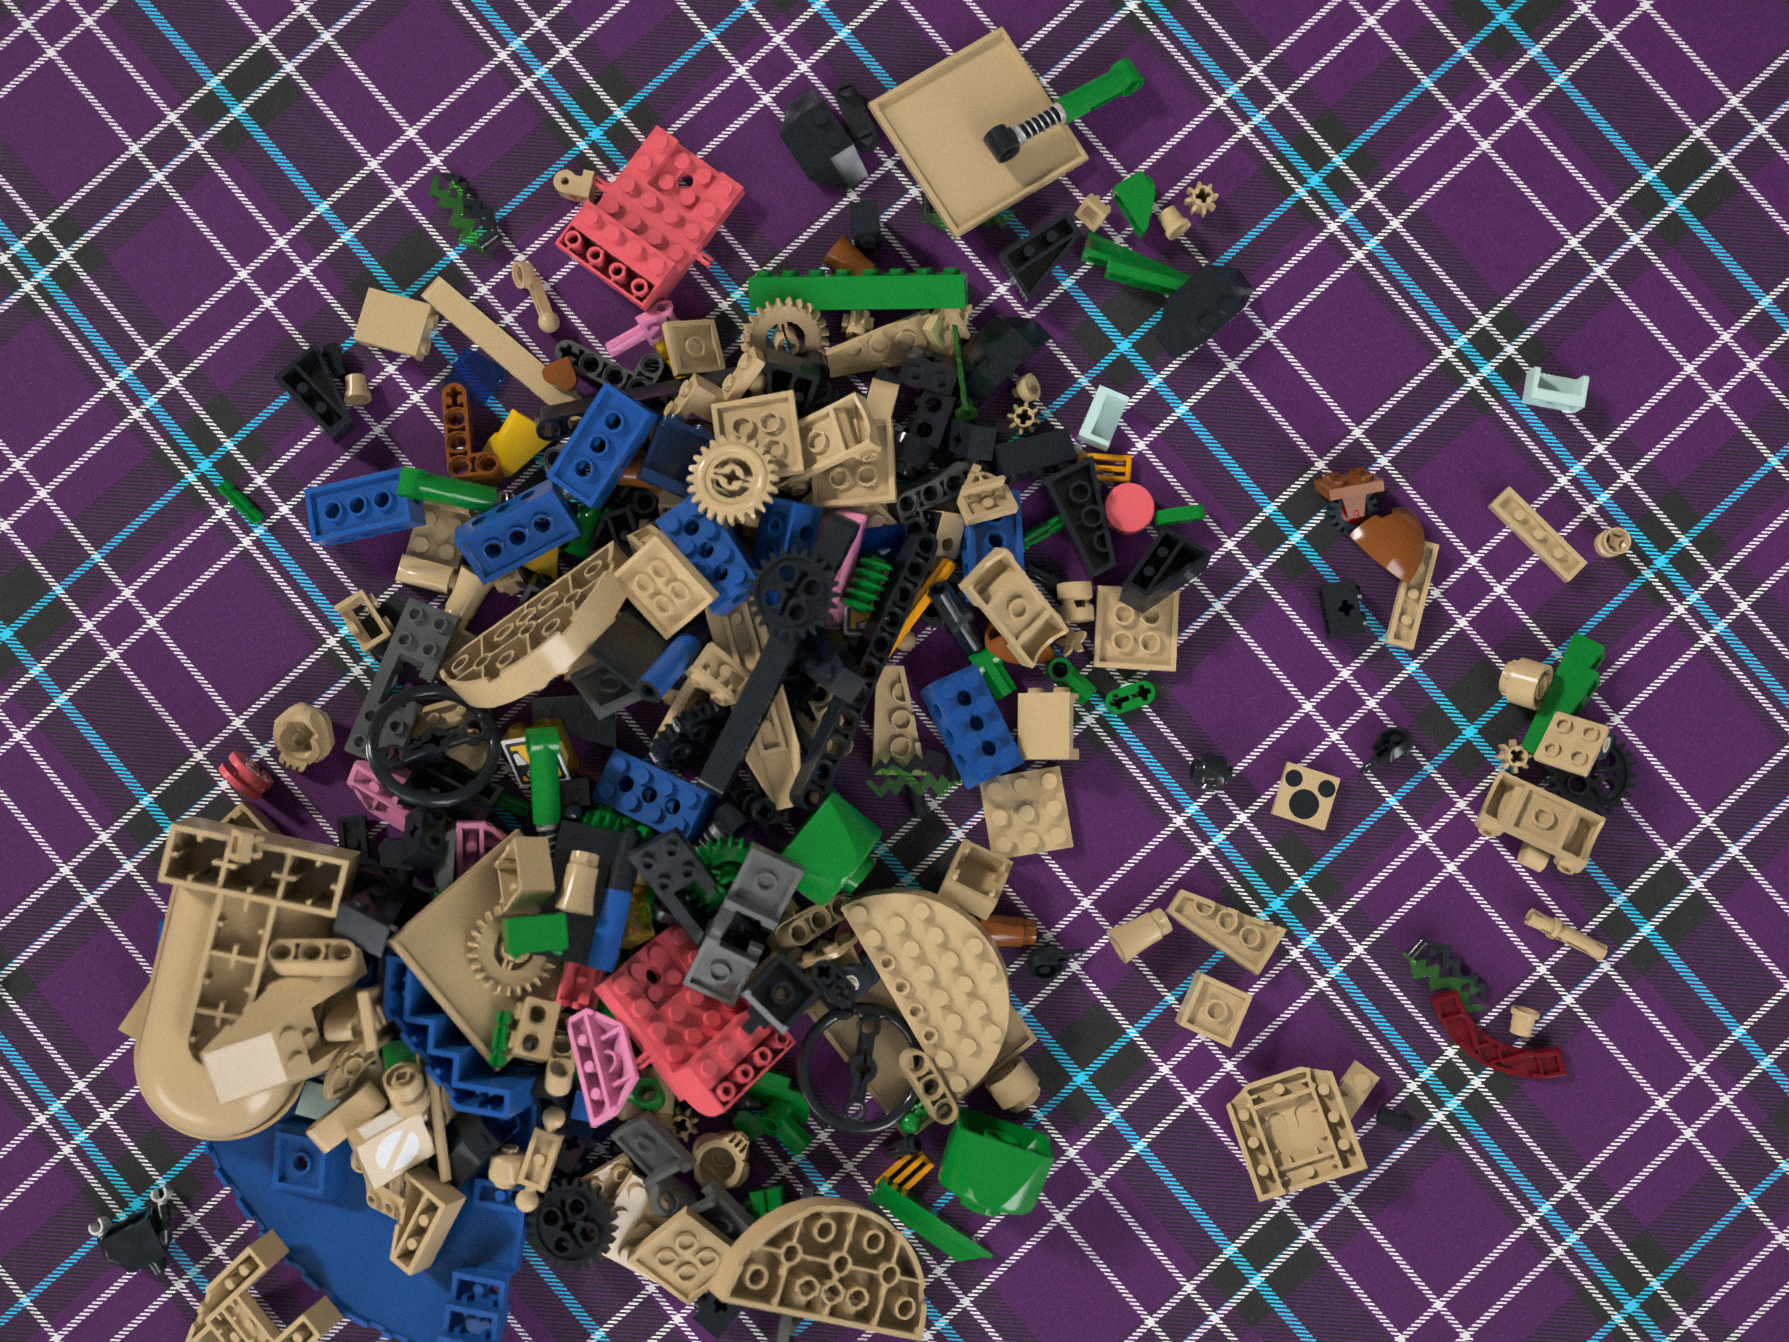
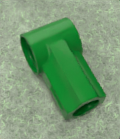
(589, 523)
(993, 673)
(1071, 679)
(778, 1122)

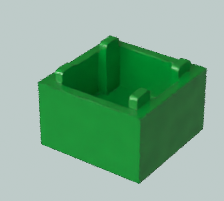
(535, 934)

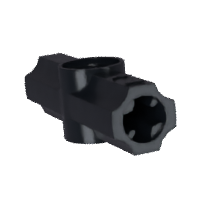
(956, 617)

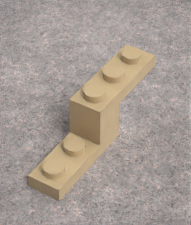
(698, 393)

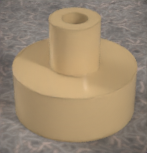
(1027, 388)

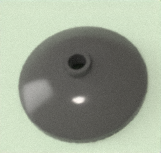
(446, 870)

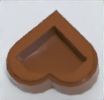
(561, 374)

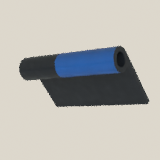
(644, 657)
(596, 938)

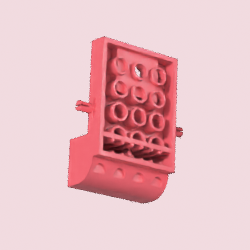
(647, 225)
(685, 1033)

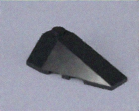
(470, 1144)

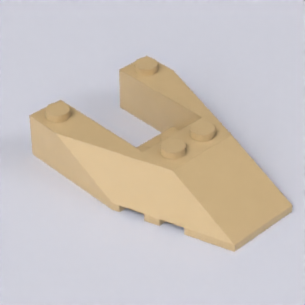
(276, 1037)
(235, 1316)

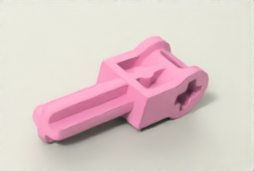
(648, 328)

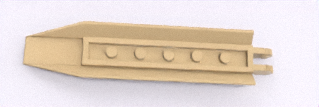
(776, 748)

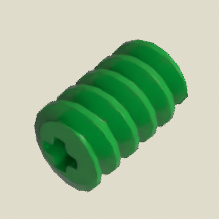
(866, 584)

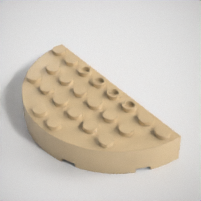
(540, 635)
(940, 975)
(827, 1265)

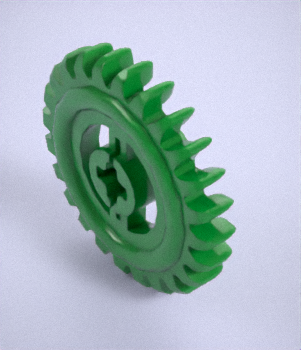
(725, 874)

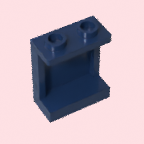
(672, 453)

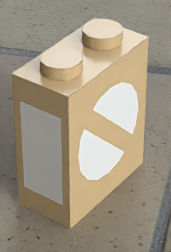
(390, 1145)

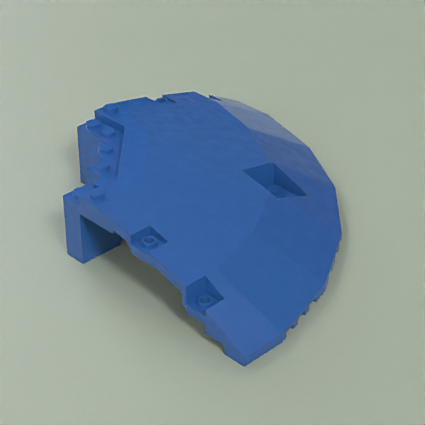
(345, 1242)

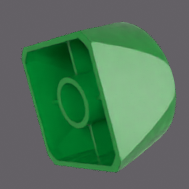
(833, 848)
(995, 1164)

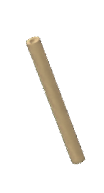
(439, 1130)

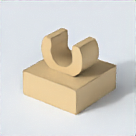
(1093, 212)
(241, 845)

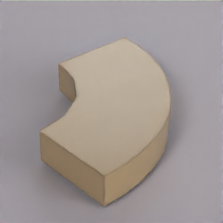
(346, 1069)

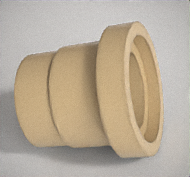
(1173, 222)
(356, 390)
(1523, 1020)

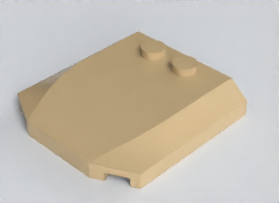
(1294, 1132)

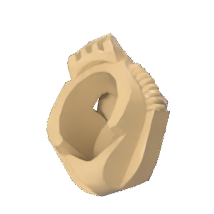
(303, 736)
(721, 1158)

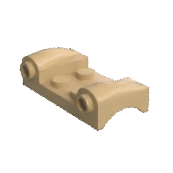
(833, 436)
(432, 555)
(1013, 605)
(1540, 820)

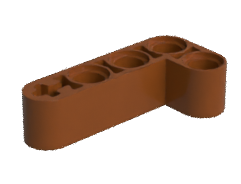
(464, 436)

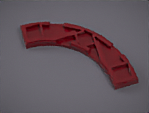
(1489, 1051)

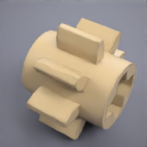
(1205, 194)
(857, 323)
(1029, 416)
(510, 582)
(1505, 756)
(690, 1120)

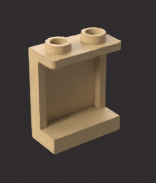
(396, 324)
(1046, 724)

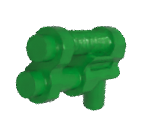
(627, 821)

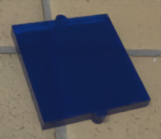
(476, 375)
(882, 542)

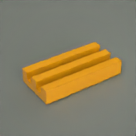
(1110, 457)
(915, 1178)

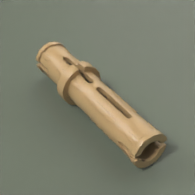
(1556, 929)

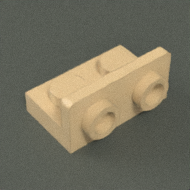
(718, 675)

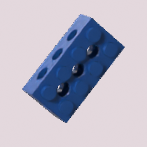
(586, 441)
(360, 509)
(791, 517)
(983, 537)
(513, 547)
(728, 553)
(983, 714)
(639, 804)

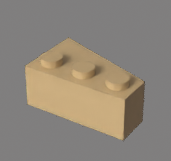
(425, 1219)

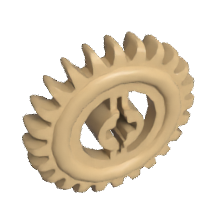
(781, 314)
(757, 487)
(501, 975)

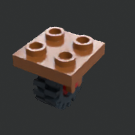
(1349, 497)

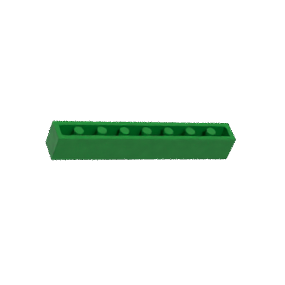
(862, 290)

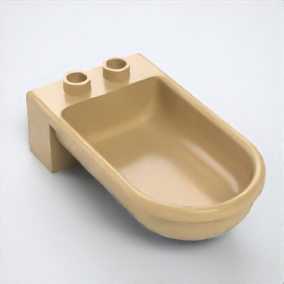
(218, 962)

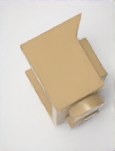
(345, 609)

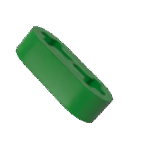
(1179, 515)
(1131, 703)

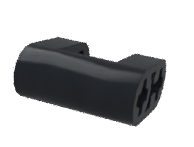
(824, 976)

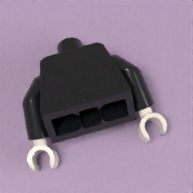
(140, 1238)

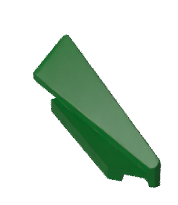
(1131, 267)
(1569, 688)
(776, 1085)
(928, 1222)

